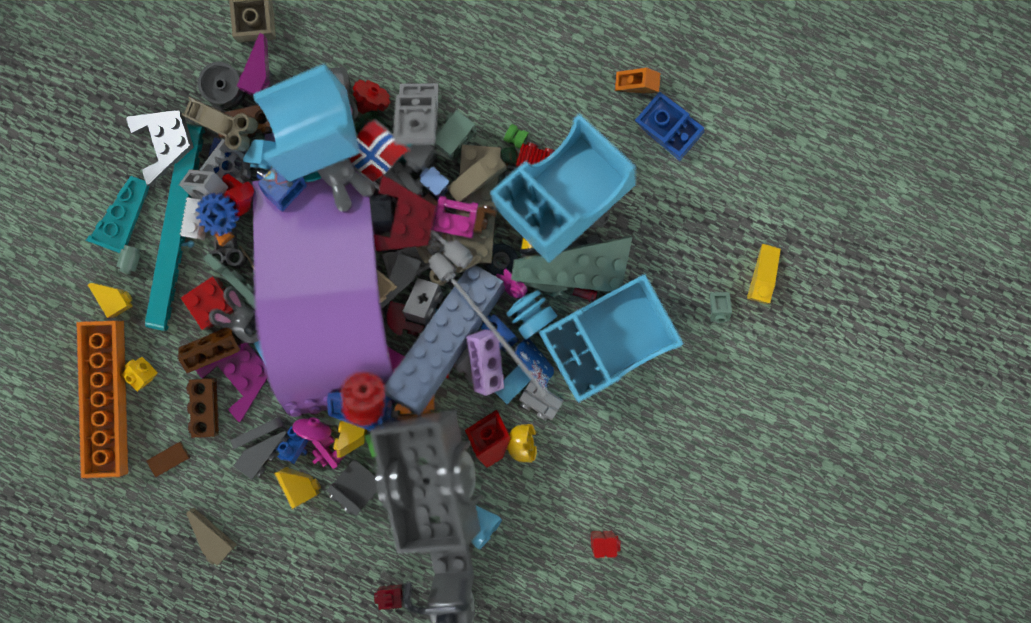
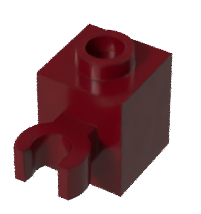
(389, 597)

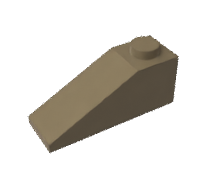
(477, 176)
(212, 541)

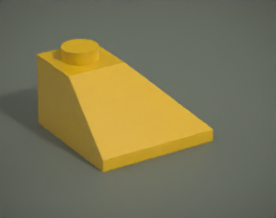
(297, 486)

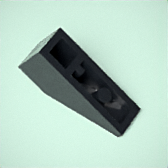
(382, 216)

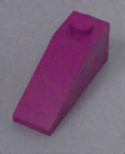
(256, 71)

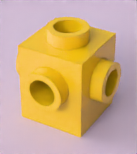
(139, 373)

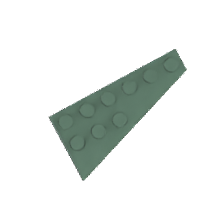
(586, 266)

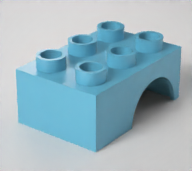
(566, 191)
(610, 337)

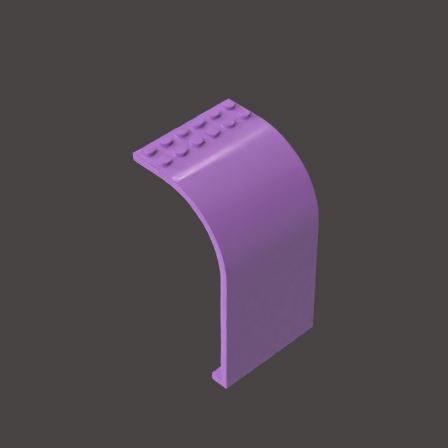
(316, 296)

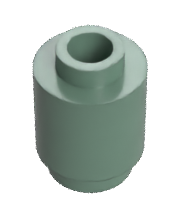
(128, 259)

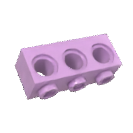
(485, 362)

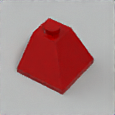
(489, 438)

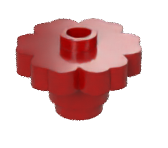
(370, 96)

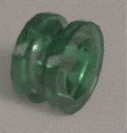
(509, 155)

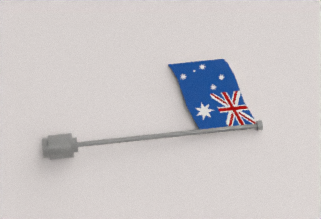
(525, 354)

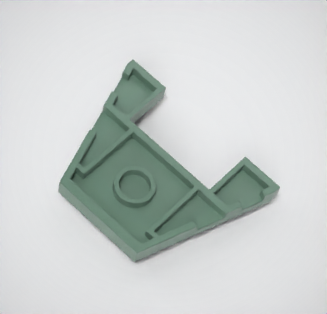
(234, 278)

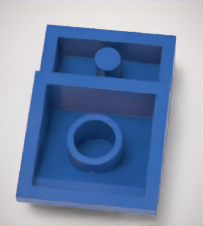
(670, 126)

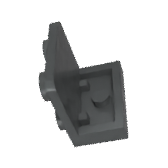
(353, 487)

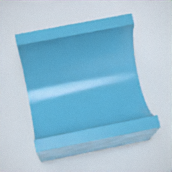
(308, 122)

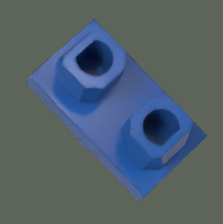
(293, 447)

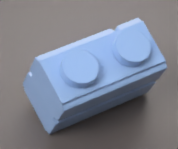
(434, 182)

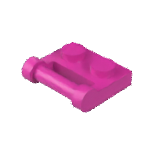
(452, 223)

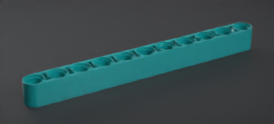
(171, 241)

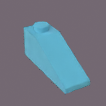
(513, 384)

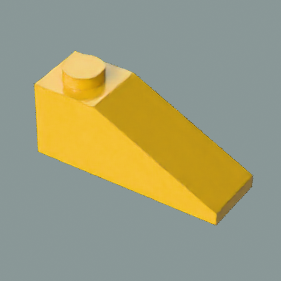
(764, 274)

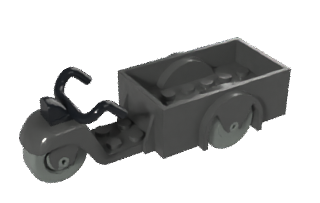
(429, 490)

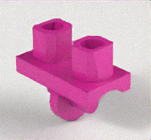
(326, 453)

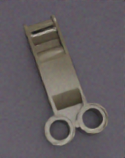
(223, 123)

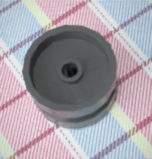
(218, 75)

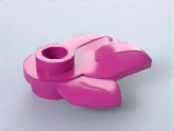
(513, 288)

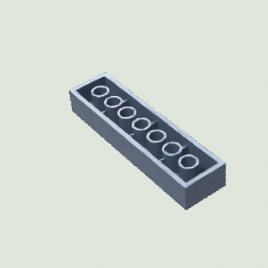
(443, 340)

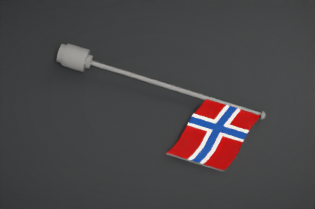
(377, 157)

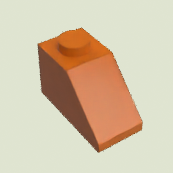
(638, 81)

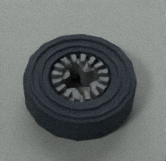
(510, 255)

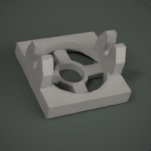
(218, 157)

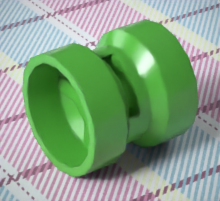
(520, 137)

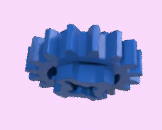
(215, 212)

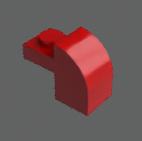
(239, 193)

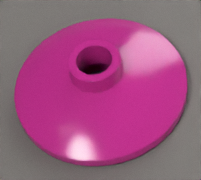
(312, 429)

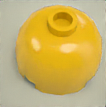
(522, 443)

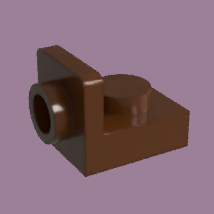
(480, 221)

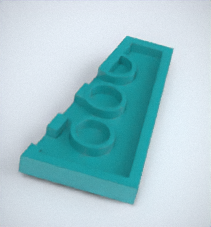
(121, 216)

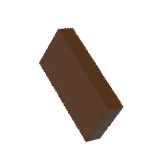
(168, 459)

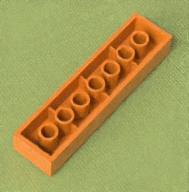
(102, 399)

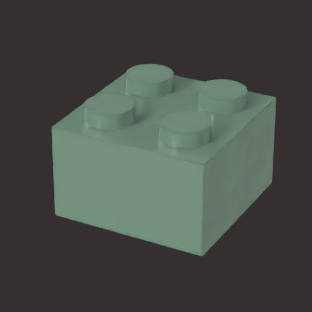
(454, 134)

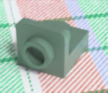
(720, 306)

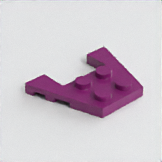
(245, 372)

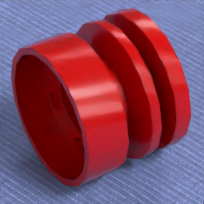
(363, 398)

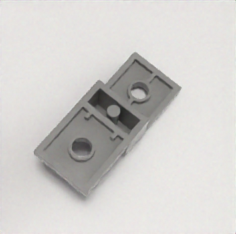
(416, 114)

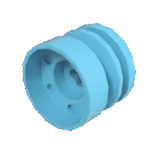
(531, 314)

